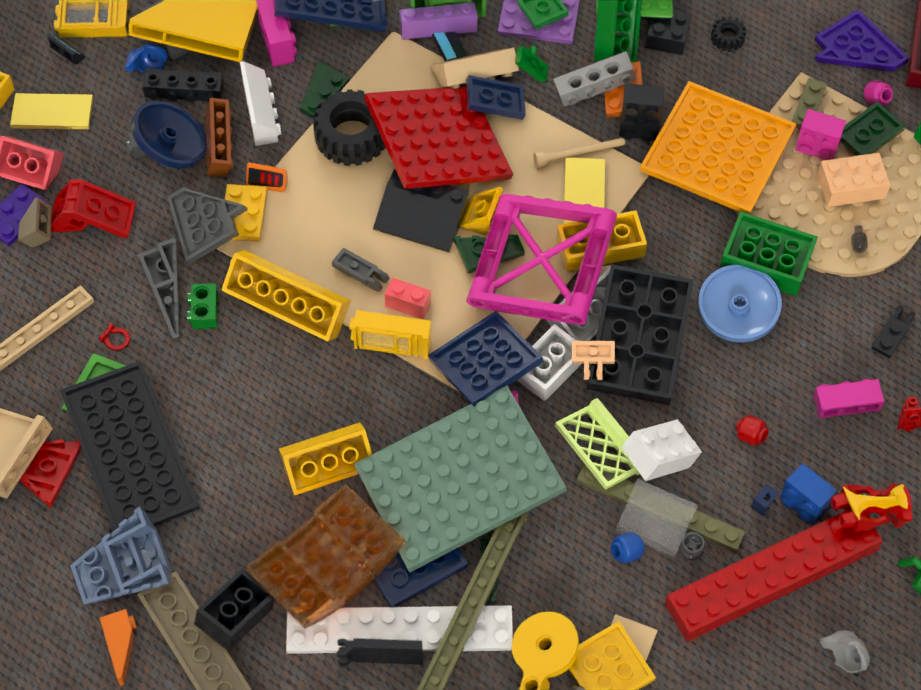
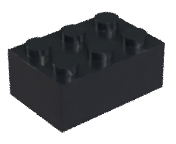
(641, 111)
(234, 610)

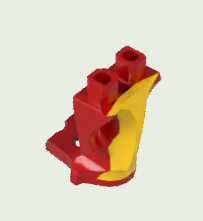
(891, 501)

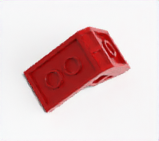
(86, 204)

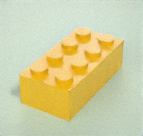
(625, 243)

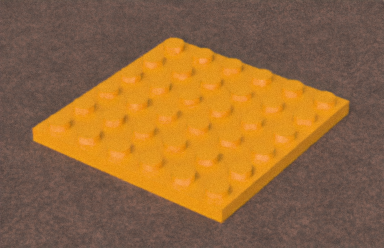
(718, 148)

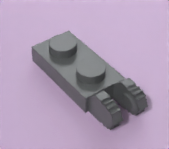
(359, 269)

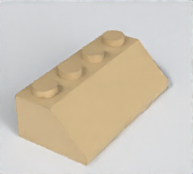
(482, 65)

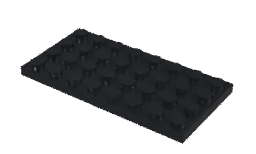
(129, 446)

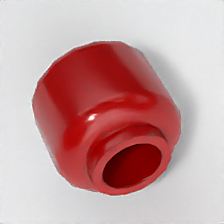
(752, 430)

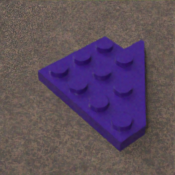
(859, 44)

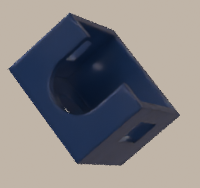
(760, 504)

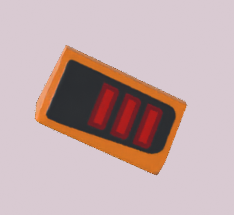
(271, 177)

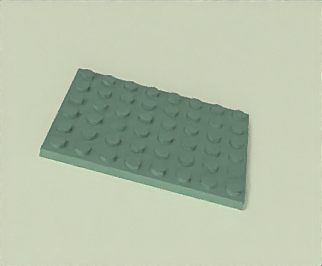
(460, 478)

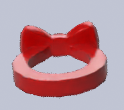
(112, 329)

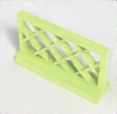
(613, 432)

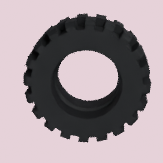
(344, 147)

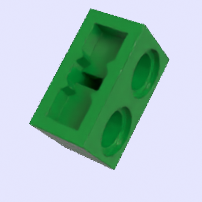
(206, 306)

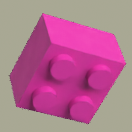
(820, 135)

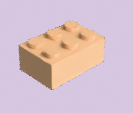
(853, 179)

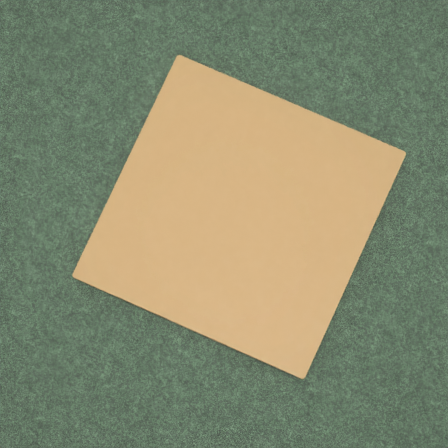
(338, 204)

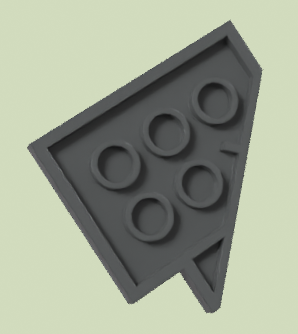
(203, 221)

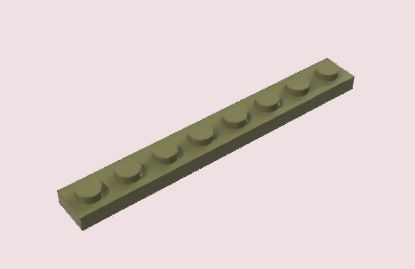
(705, 525)

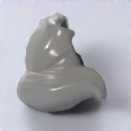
(847, 650)

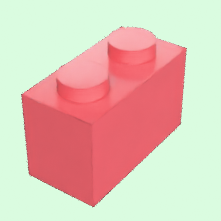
(407, 298)

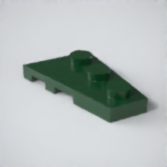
(323, 83)
(471, 249)

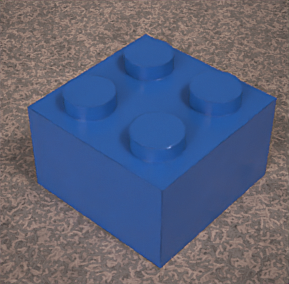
(807, 494)

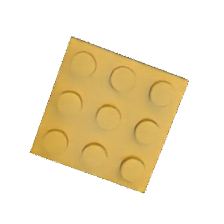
(611, 662)

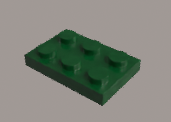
(871, 130)

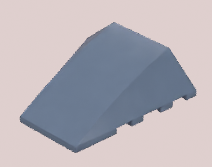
(123, 562)

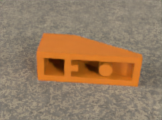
(120, 638)

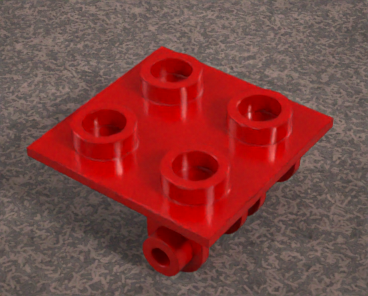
(910, 415)

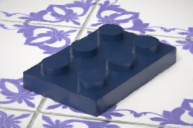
(495, 97)

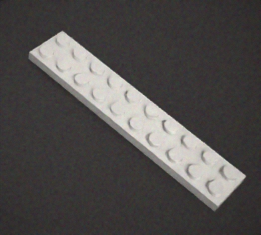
(424, 624)

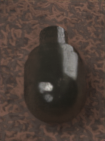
(859, 240)

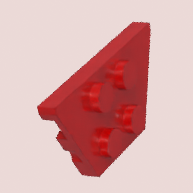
(50, 469)

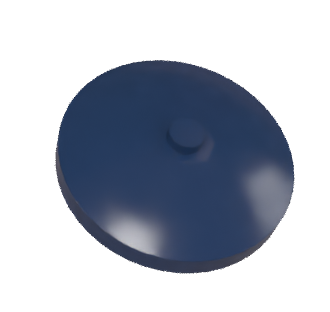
(168, 134)

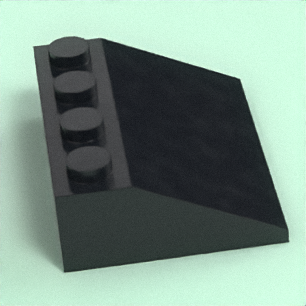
(422, 214)

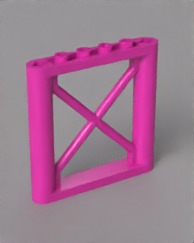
(578, 303)

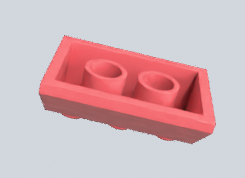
(28, 162)

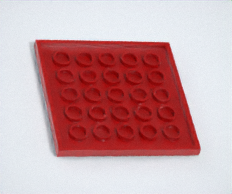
(437, 137)

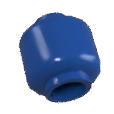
(627, 547)

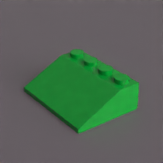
(770, 249)

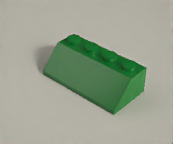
(617, 29)

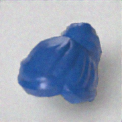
(146, 56)

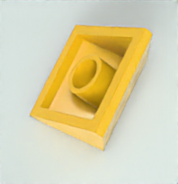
(481, 211)

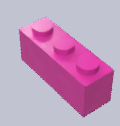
(848, 398)

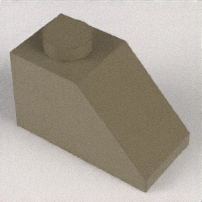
(36, 224)

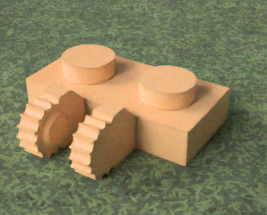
(593, 353)

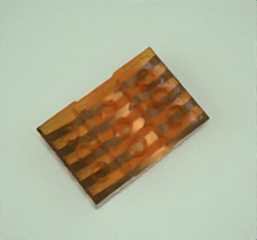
(327, 558)

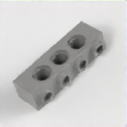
(595, 79)

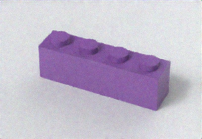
(437, 19)

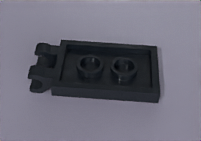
(380, 651)

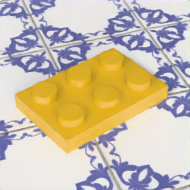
(250, 222)

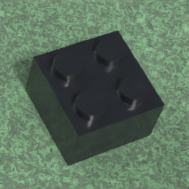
(669, 33)

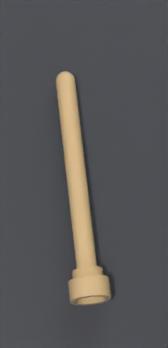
(542, 159)

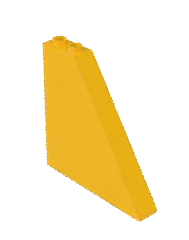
(201, 26)

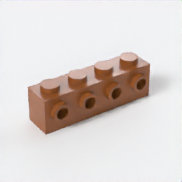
(218, 138)

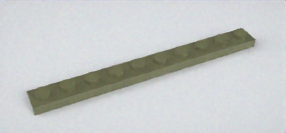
(471, 605)

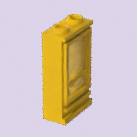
(92, 18)
(391, 333)

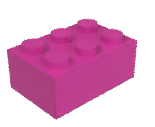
(276, 34)

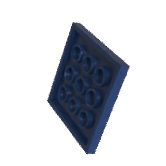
(485, 358)
(400, 586)

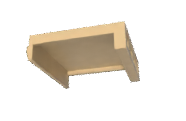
(19, 444)

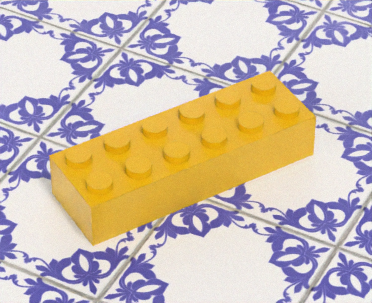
(286, 295)

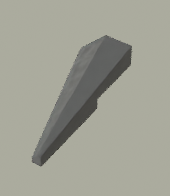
(161, 272)

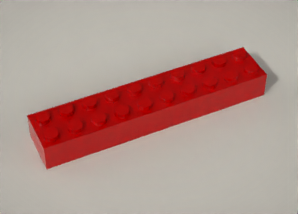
(768, 575)

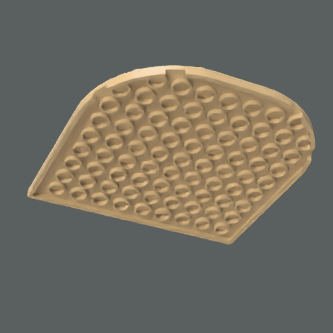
(797, 200)

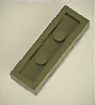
(810, 100)

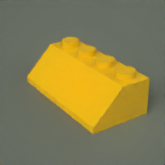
(325, 458)

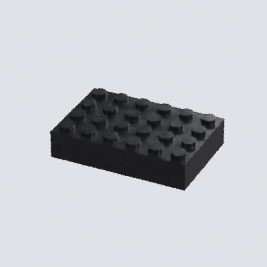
(647, 321)

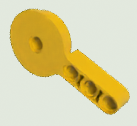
(532, 639)

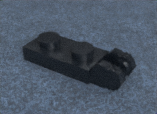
(892, 333)

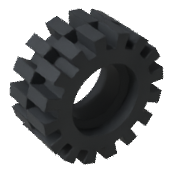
(728, 42)

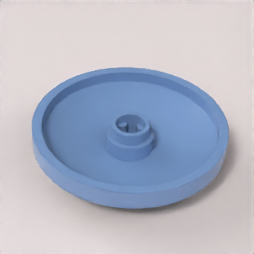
(739, 303)

